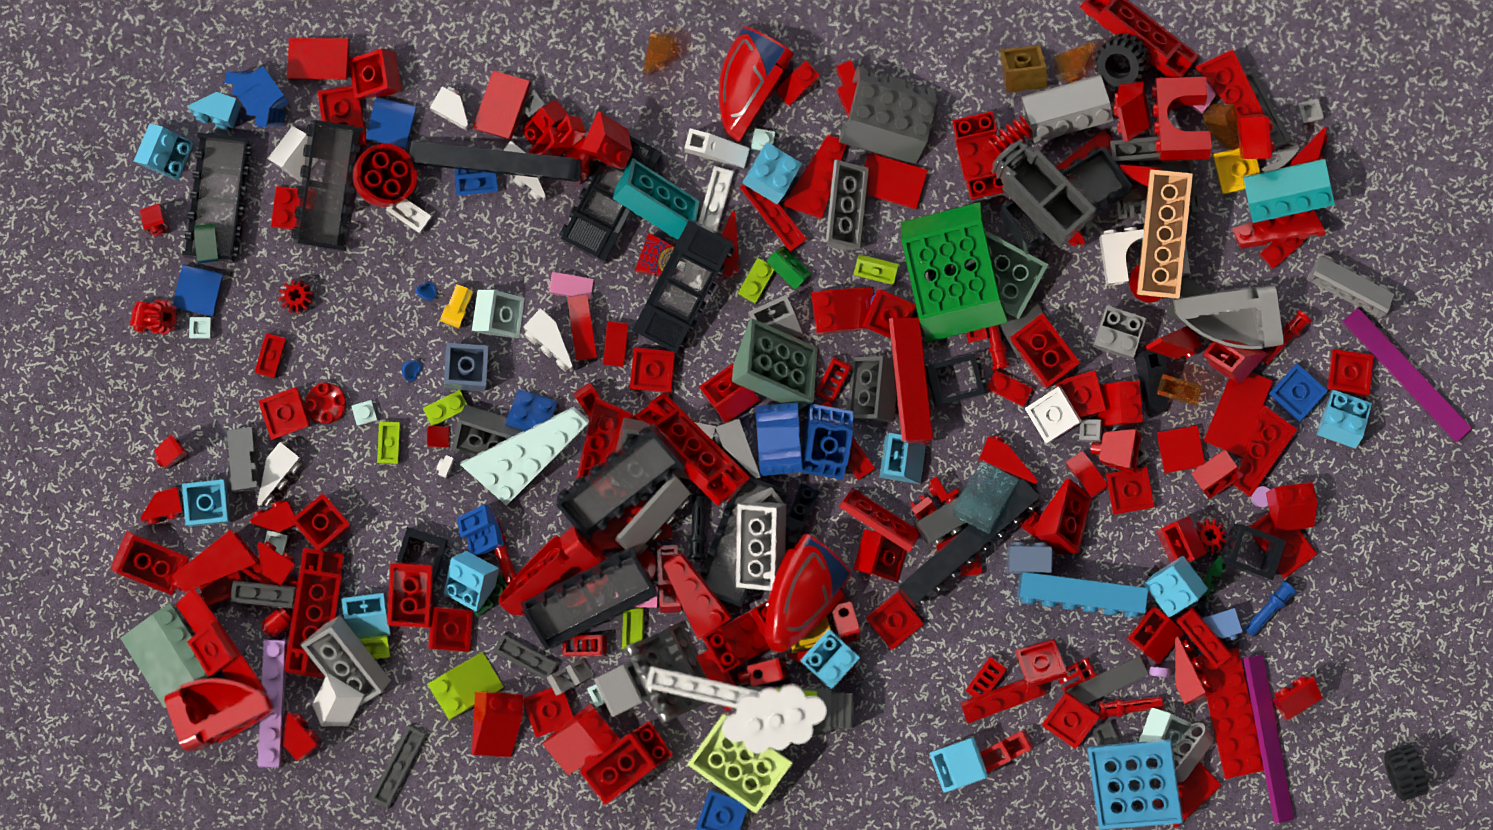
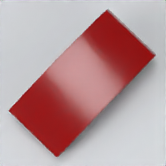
(615, 343)
(1087, 474)

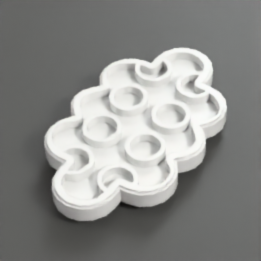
(774, 718)

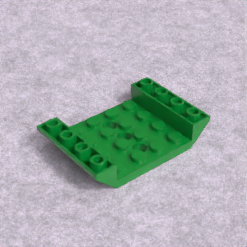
(959, 301)

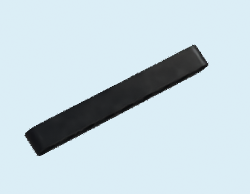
(494, 161)

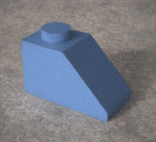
(1224, 624)

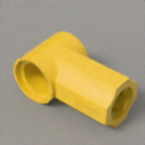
(455, 310)

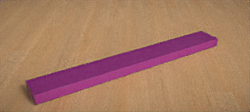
(1406, 375)
(1268, 739)

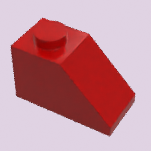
(798, 83)
(170, 452)

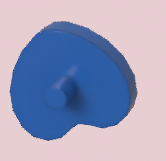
(427, 291)
(411, 369)

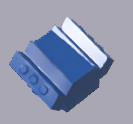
(259, 96)
(778, 439)
(827, 441)

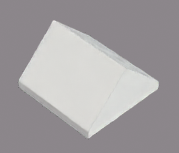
(289, 153)
(336, 702)

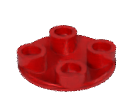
(325, 403)

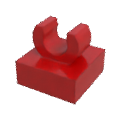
(923, 508)
(1031, 524)

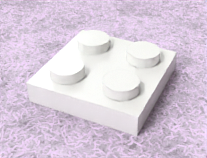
(1053, 415)

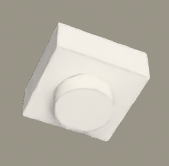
(444, 466)

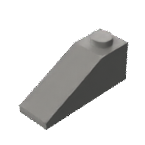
(735, 444)

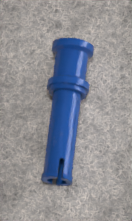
(1276, 601)

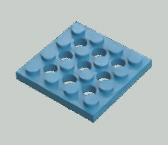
(1140, 752)

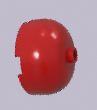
(387, 166)

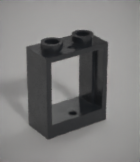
(935, 385)
(426, 537)
(1270, 559)

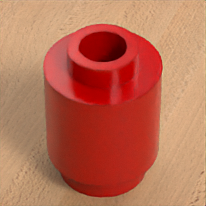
(137, 317)
(276, 622)

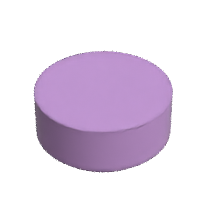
(1259, 497)
(1159, 672)

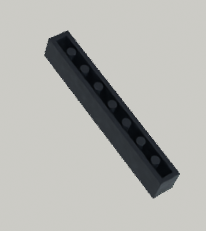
(965, 548)

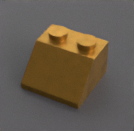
(1023, 68)

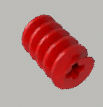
(1012, 135)

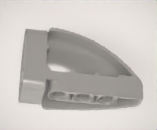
(1234, 315)

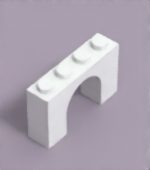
(1114, 251)

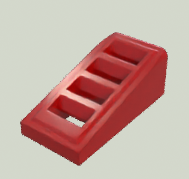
(841, 363)
(602, 646)
(996, 665)

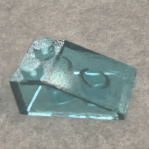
(985, 497)

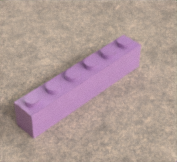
(272, 725)

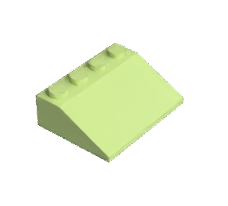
(738, 771)

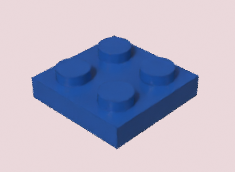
(1297, 392)
(530, 410)
(721, 813)

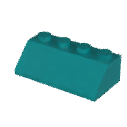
(1289, 190)
(655, 199)

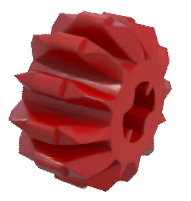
(302, 291)
(161, 317)
(1215, 532)

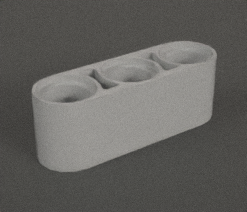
(1191, 749)

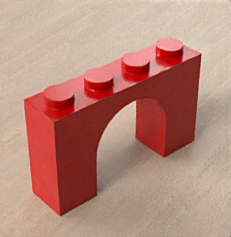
(1172, 142)

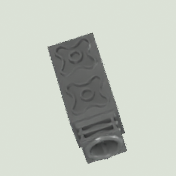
(1042, 192)
(838, 710)

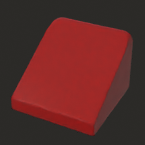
(437, 437)

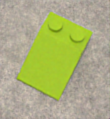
(457, 687)

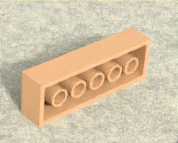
(1164, 234)

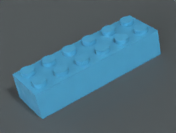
(1082, 593)

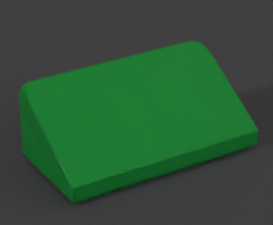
(789, 267)

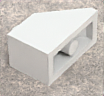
(450, 106)

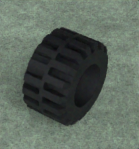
(1129, 48)
(1406, 772)

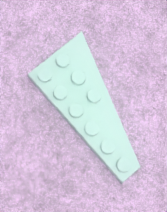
(516, 461)

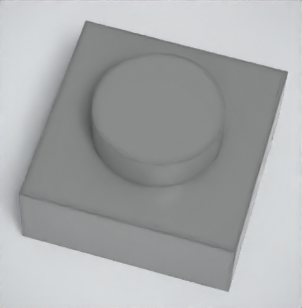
(1310, 111)
(1090, 431)

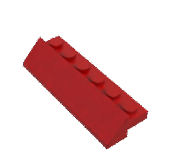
(1124, 17)
(911, 380)
(705, 461)
(313, 606)
(198, 617)

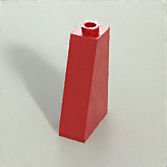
(220, 559)

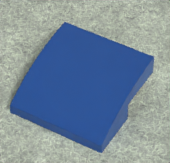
(391, 122)
(475, 182)
(198, 290)
(480, 530)

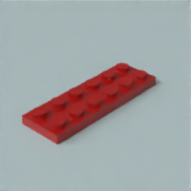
(1232, 717)

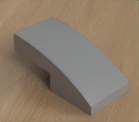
(1283, 158)
(569, 676)

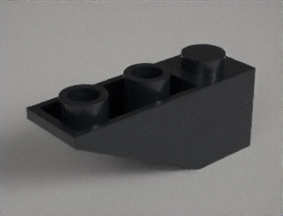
(1150, 369)
(799, 513)

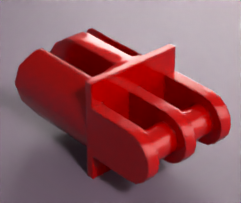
(1088, 667)

